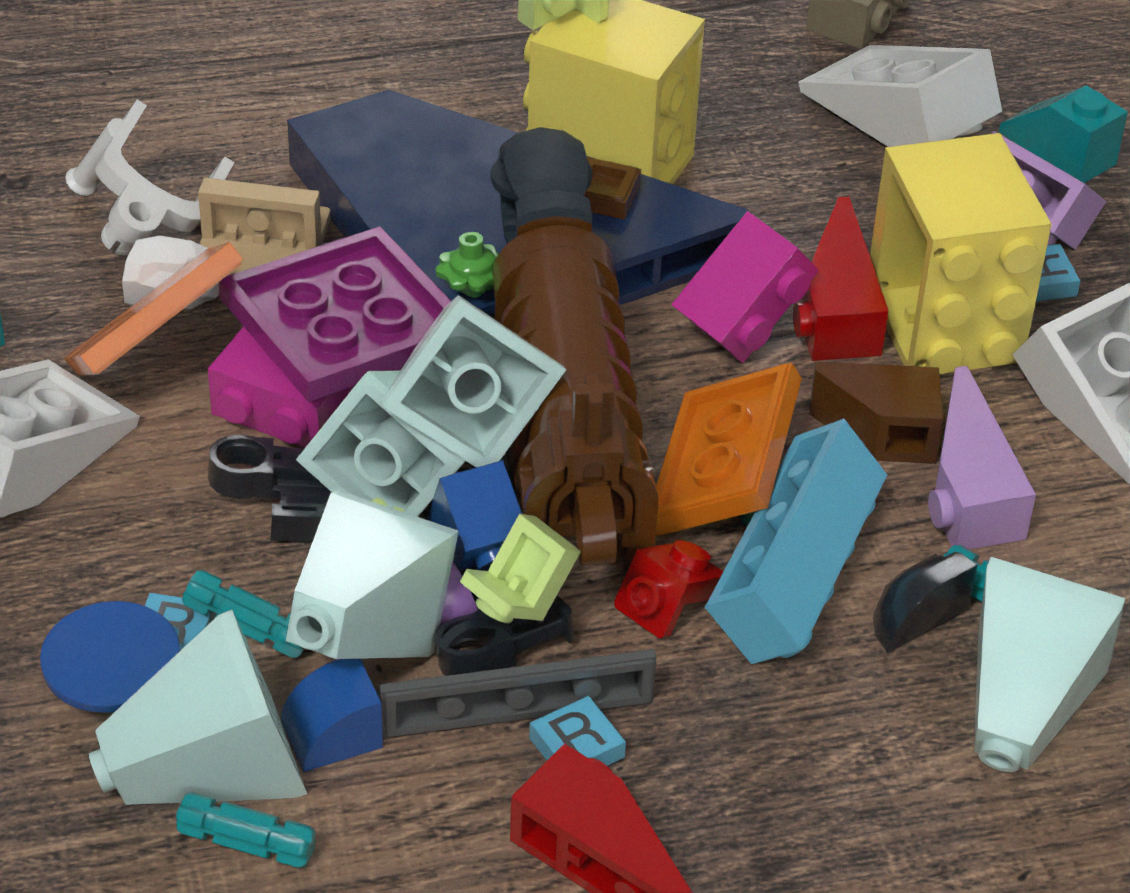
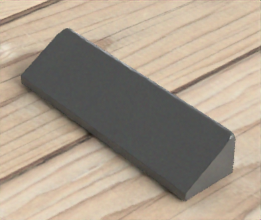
(515, 692)

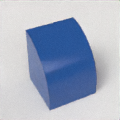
(333, 715)

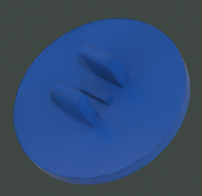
(106, 654)

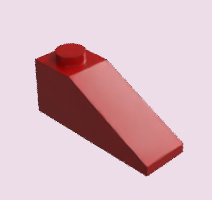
(844, 305)
(590, 828)

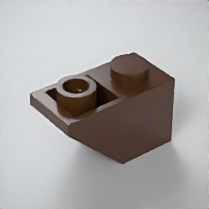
(887, 406)

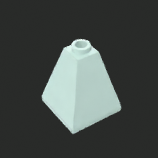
(472, 384)
(376, 452)
(372, 582)
(1037, 659)
(199, 729)

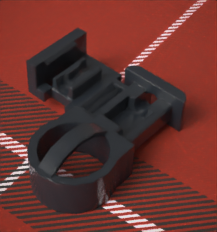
(273, 476)
(499, 639)

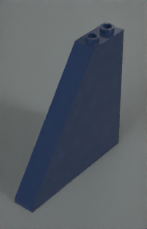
(429, 181)

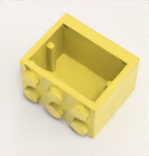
(620, 84)
(958, 252)

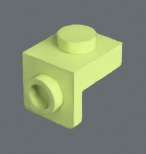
(524, 572)

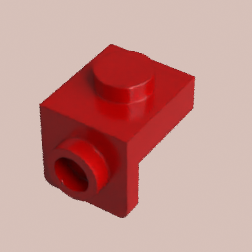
(663, 582)

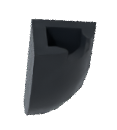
(923, 598)

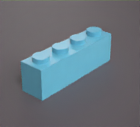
(797, 544)

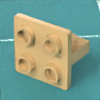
(260, 219)

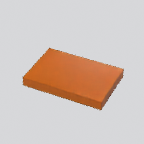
(154, 310)
(726, 449)

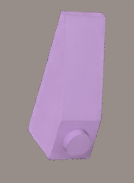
(979, 482)

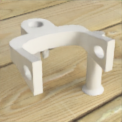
(140, 203)

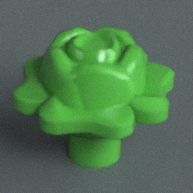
(469, 266)

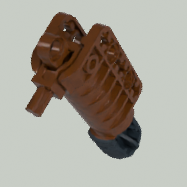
(558, 288)

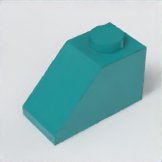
(1071, 131)

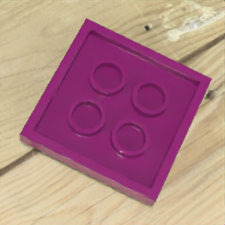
(336, 310)

